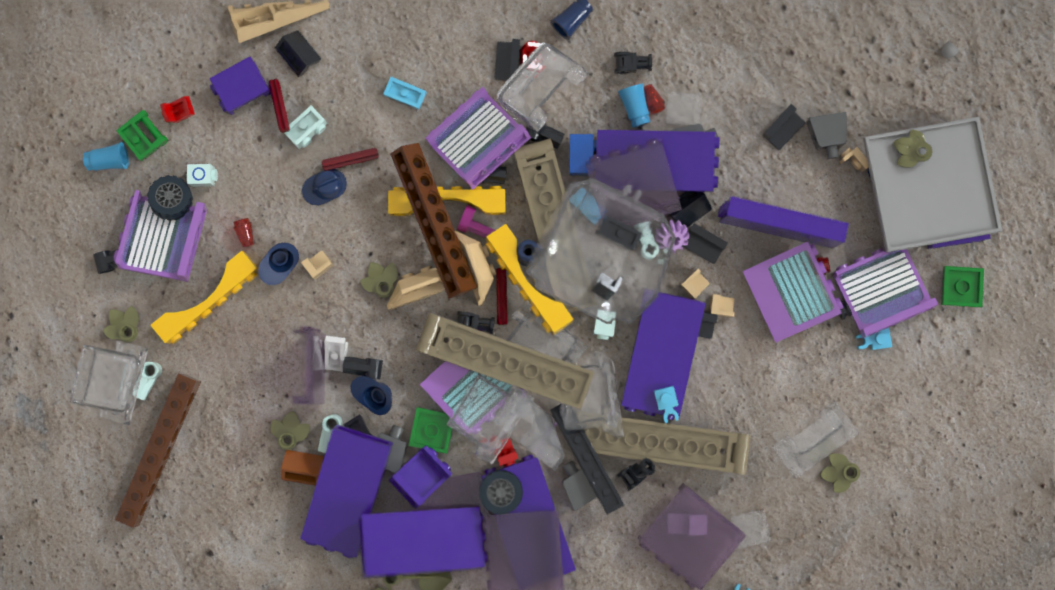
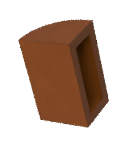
(301, 467)

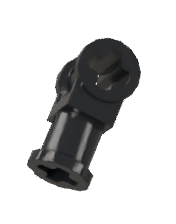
(631, 62)
(473, 321)
(636, 473)

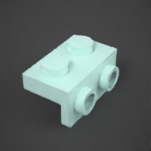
(305, 127)

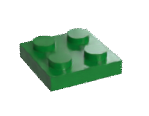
(962, 286)
(431, 430)

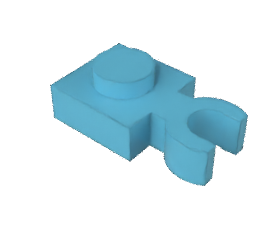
(877, 341)
(666, 400)

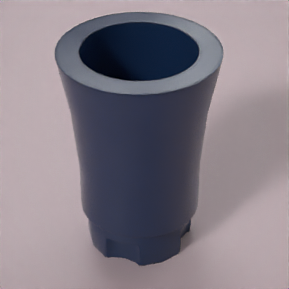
(571, 18)
(522, 258)

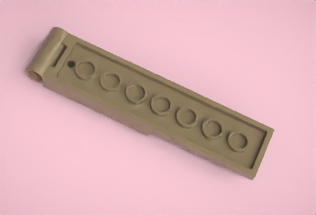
(541, 187)
(505, 361)
(675, 445)

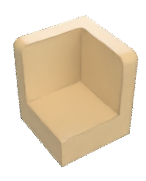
(317, 264)
(694, 284)
(721, 306)

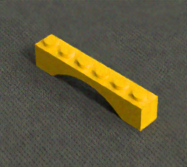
(489, 201)
(236, 273)
(552, 313)

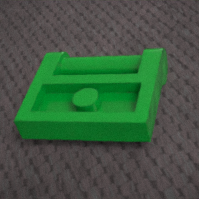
(137, 139)

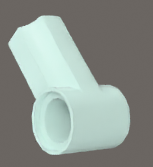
(148, 381)
(326, 432)

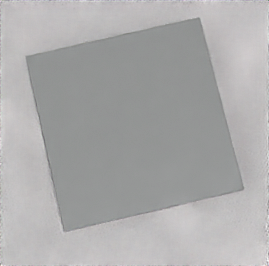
(936, 198)

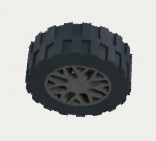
(170, 197)
(501, 492)

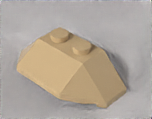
(478, 264)
(416, 287)

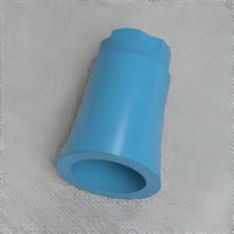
(635, 104)
(107, 158)

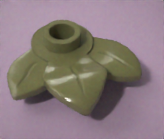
(909, 149)
(378, 277)
(120, 323)
(289, 427)
(837, 473)

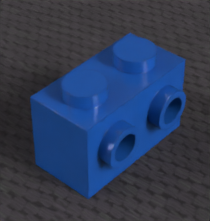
(579, 152)

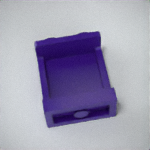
(239, 85)
(421, 476)

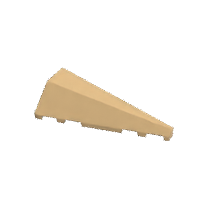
(258, 20)

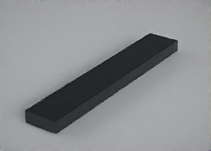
(590, 465)

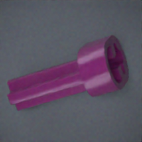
(467, 224)

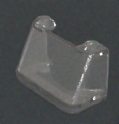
(536, 82)

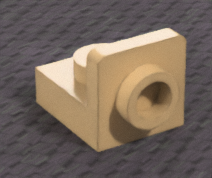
(858, 159)

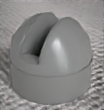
(949, 50)

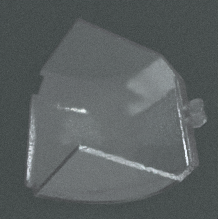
(573, 257)

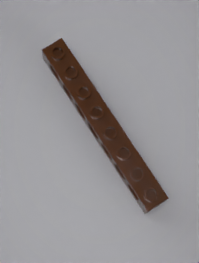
(433, 220)
(158, 450)

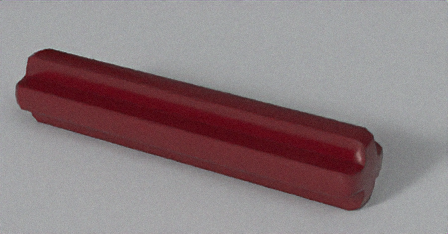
(279, 106)
(350, 159)
(501, 290)

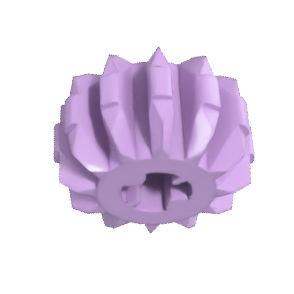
(680, 233)

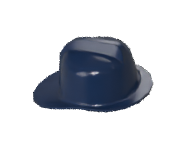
(324, 187)
(278, 263)
(372, 394)

